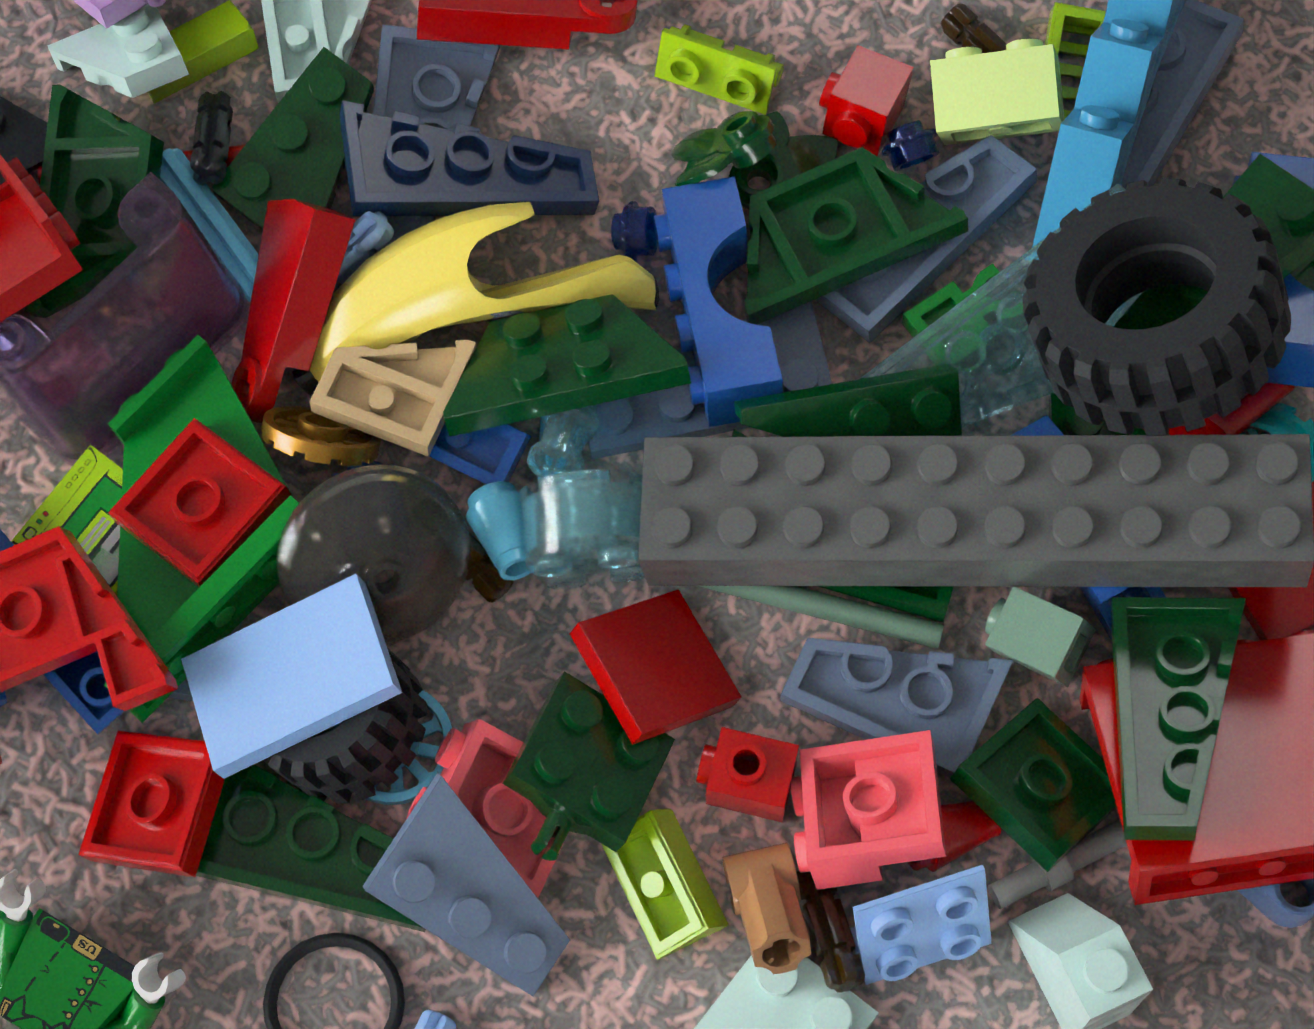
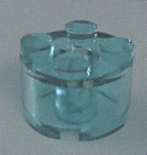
(582, 527)

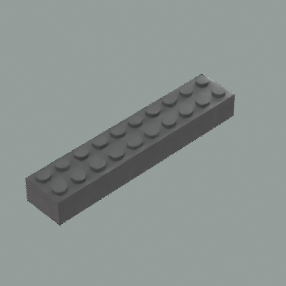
(978, 511)

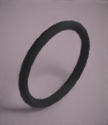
(332, 940)

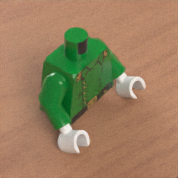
(67, 980)

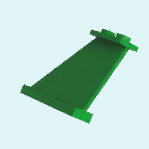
(161, 600)

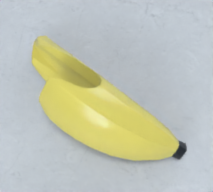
(426, 285)

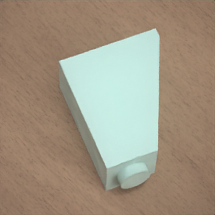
(1081, 963)

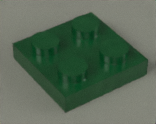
(1039, 784)

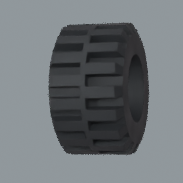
(360, 749)

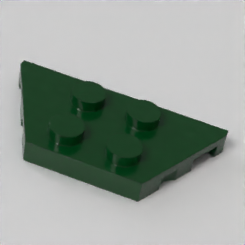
(86, 174)
(836, 230)
(561, 363)

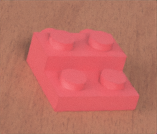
(475, 768)
(867, 808)

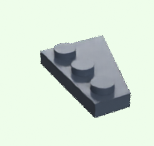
(897, 693)
(466, 892)

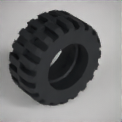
(1168, 371)

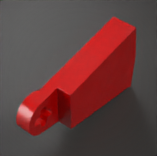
(521, 21)
(290, 297)

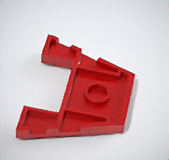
(63, 610)

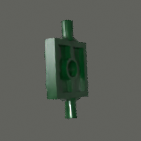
(584, 769)

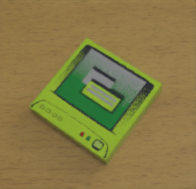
(82, 506)

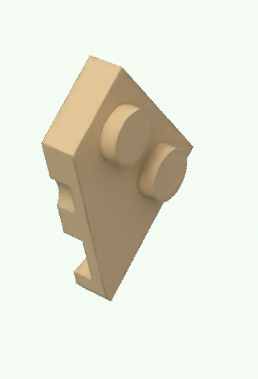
(392, 390)

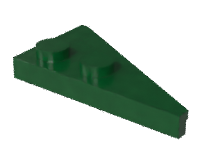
(883, 405)

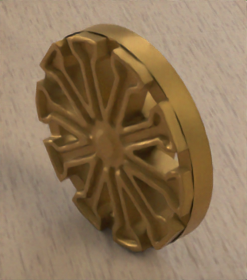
(319, 438)

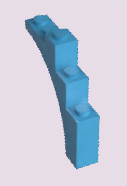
(1109, 106)

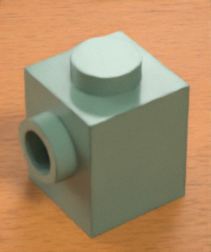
(1038, 635)

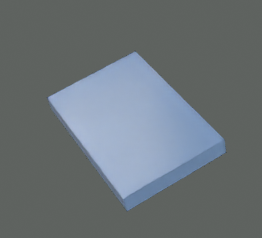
(290, 676)

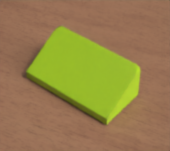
(209, 45)
(665, 884)

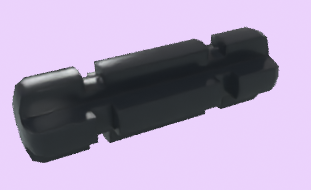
(211, 138)

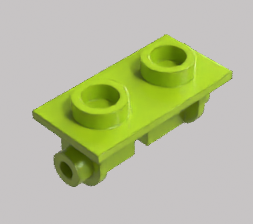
(707, 67)

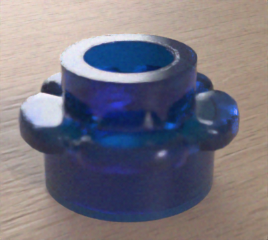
(910, 145)
(634, 231)

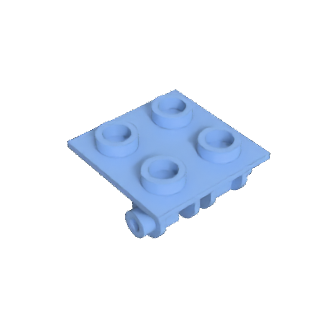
(922, 925)

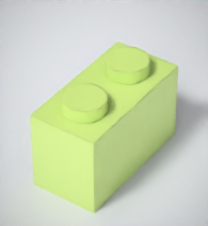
(997, 92)

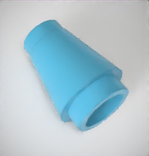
(498, 525)

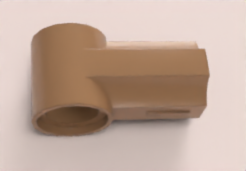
(768, 900)

